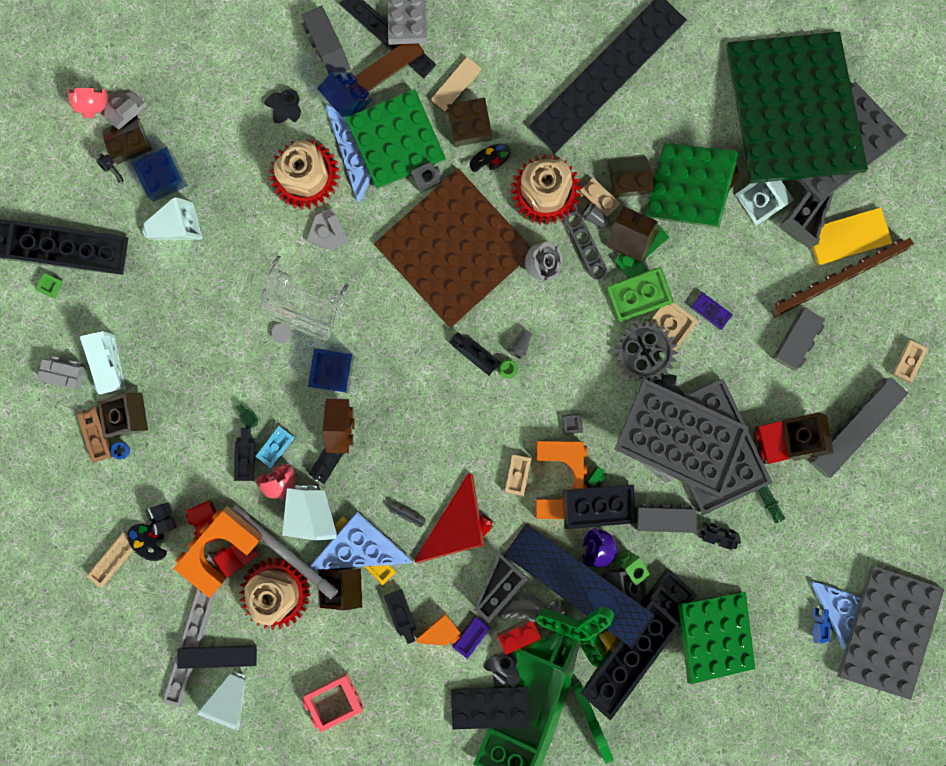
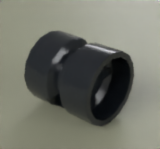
(160, 518)

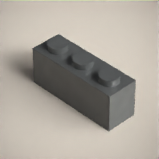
(799, 339)
(666, 518)

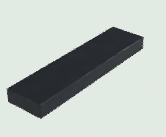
(216, 657)

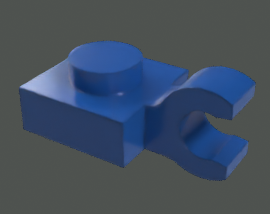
(821, 628)

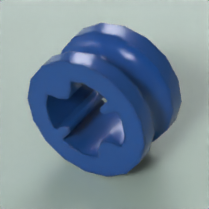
(124, 454)

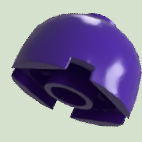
(600, 548)

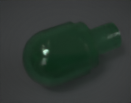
(247, 416)

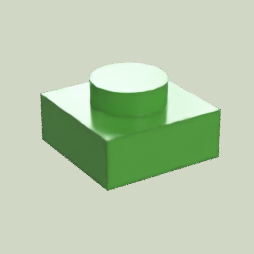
(49, 285)

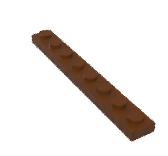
(847, 273)

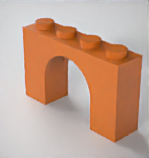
(569, 453)
(225, 526)

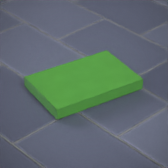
(640, 294)

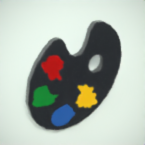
(493, 157)
(141, 540)

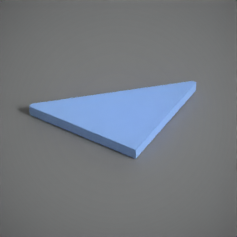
(351, 155)
(359, 546)
(841, 608)

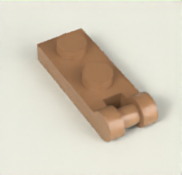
(93, 435)

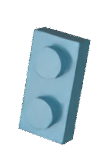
(275, 447)

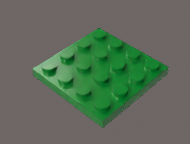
(395, 138)
(692, 184)
(716, 637)

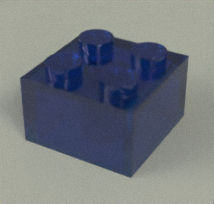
(345, 93)
(159, 174)
(331, 370)

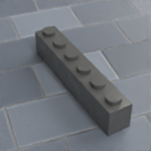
(860, 425)

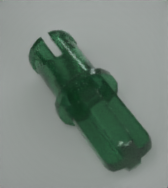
(771, 504)

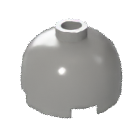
(544, 261)

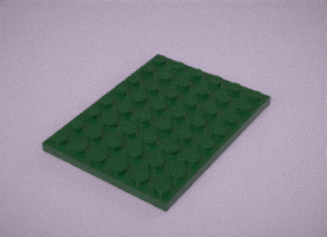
(796, 107)

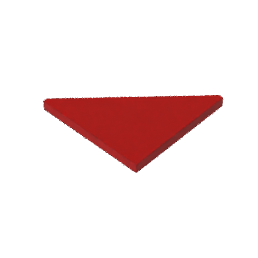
(458, 526)

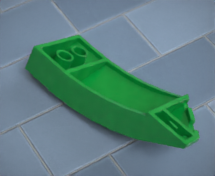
(547, 671)

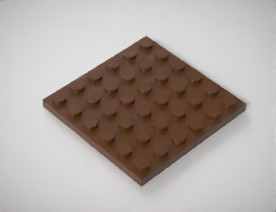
(454, 248)

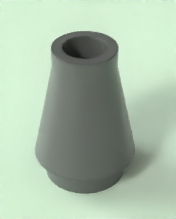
(595, 216)
(520, 344)

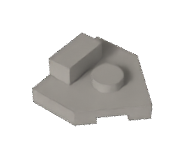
(122, 108)
(327, 231)

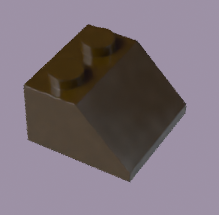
(126, 142)
(630, 177)
(633, 234)
(122, 415)
(349, 588)

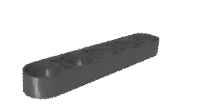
(588, 245)

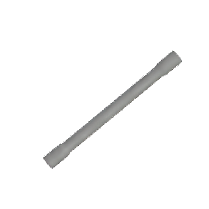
(322, 584)

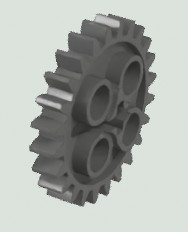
(630, 359)

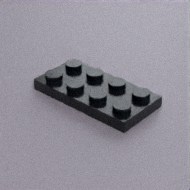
(599, 506)
(490, 707)

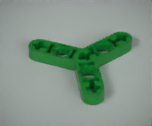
(581, 630)
(593, 724)

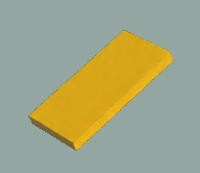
(852, 236)

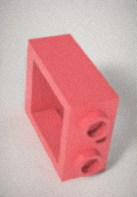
(351, 693)

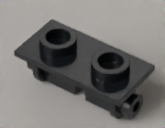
(324, 466)
(728, 538)

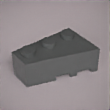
(325, 40)
(807, 219)
(499, 588)

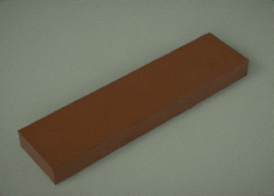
(389, 65)

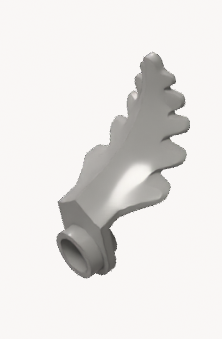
(529, 607)

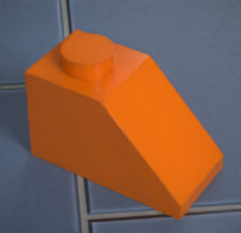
(440, 632)

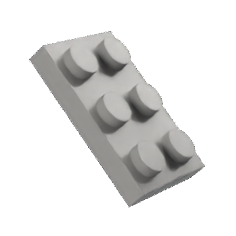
(407, 21)

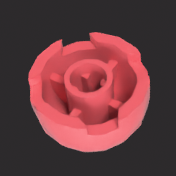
(87, 101)
(276, 483)

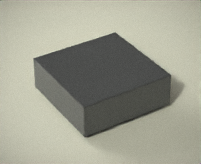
(572, 424)

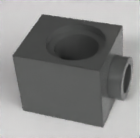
(425, 184)

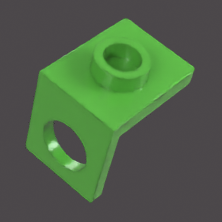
(629, 562)

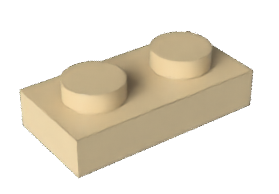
(598, 195)
(910, 361)
(517, 475)

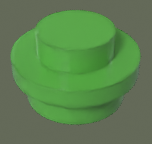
(507, 368)

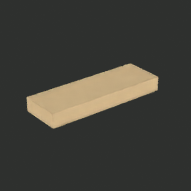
(456, 84)

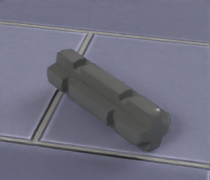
(407, 515)

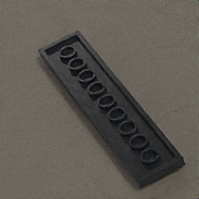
(607, 74)

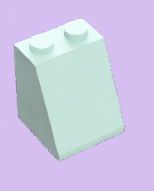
(308, 514)

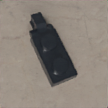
(475, 353)
(244, 456)
(401, 614)

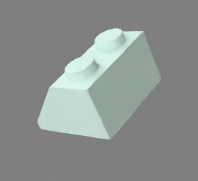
(764, 199)

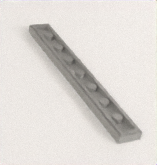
(191, 637)

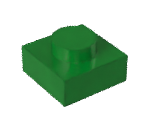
(596, 476)

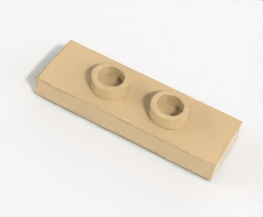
(111, 561)

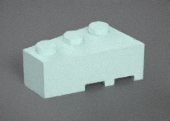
(104, 362)

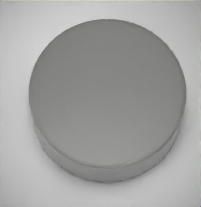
(281, 333)

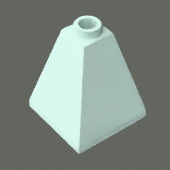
(173, 222)
(226, 702)

